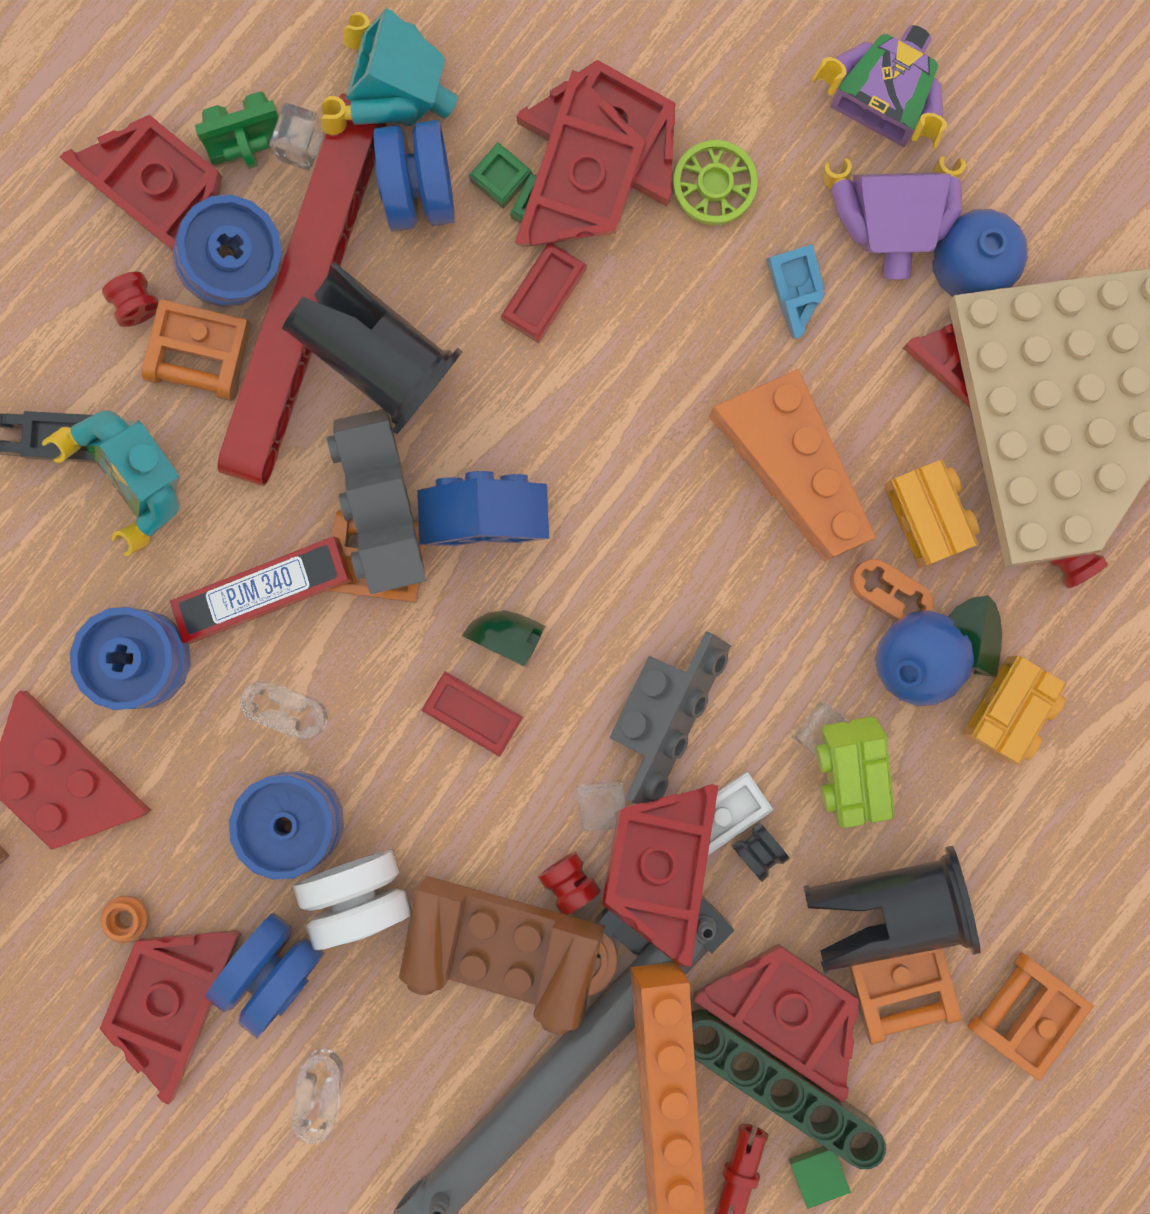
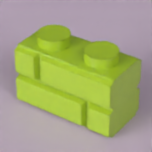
(856, 771)

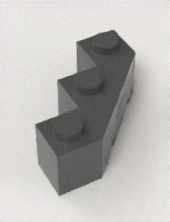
(376, 502)

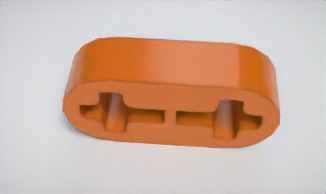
(896, 582)

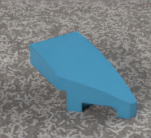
(797, 286)

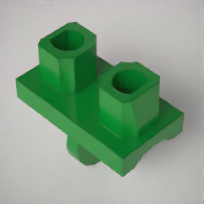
(238, 133)

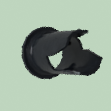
(370, 345)
(921, 907)

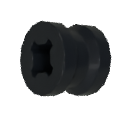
(760, 852)

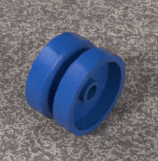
(409, 176)
(231, 224)
(103, 655)
(259, 830)
(265, 975)

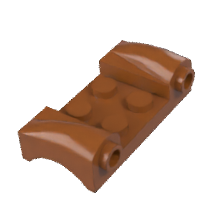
(501, 949)

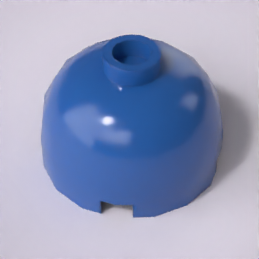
(980, 253)
(924, 658)

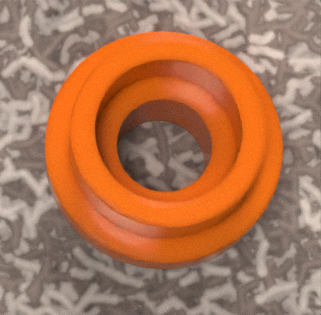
(111, 919)

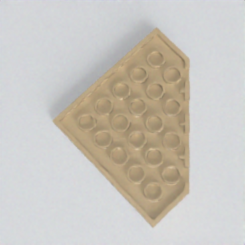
(1059, 407)

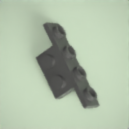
(663, 713)

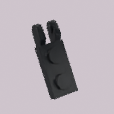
(36, 428)

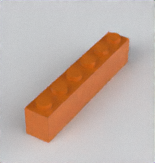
(667, 1089)

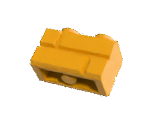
(932, 513)
(1016, 710)

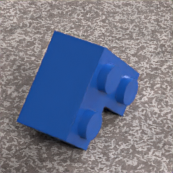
(482, 510)

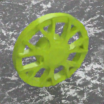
(715, 182)

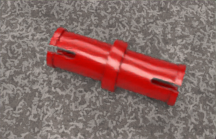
(741, 1171)

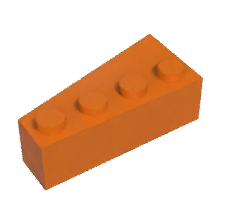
(794, 457)

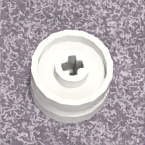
(354, 904)

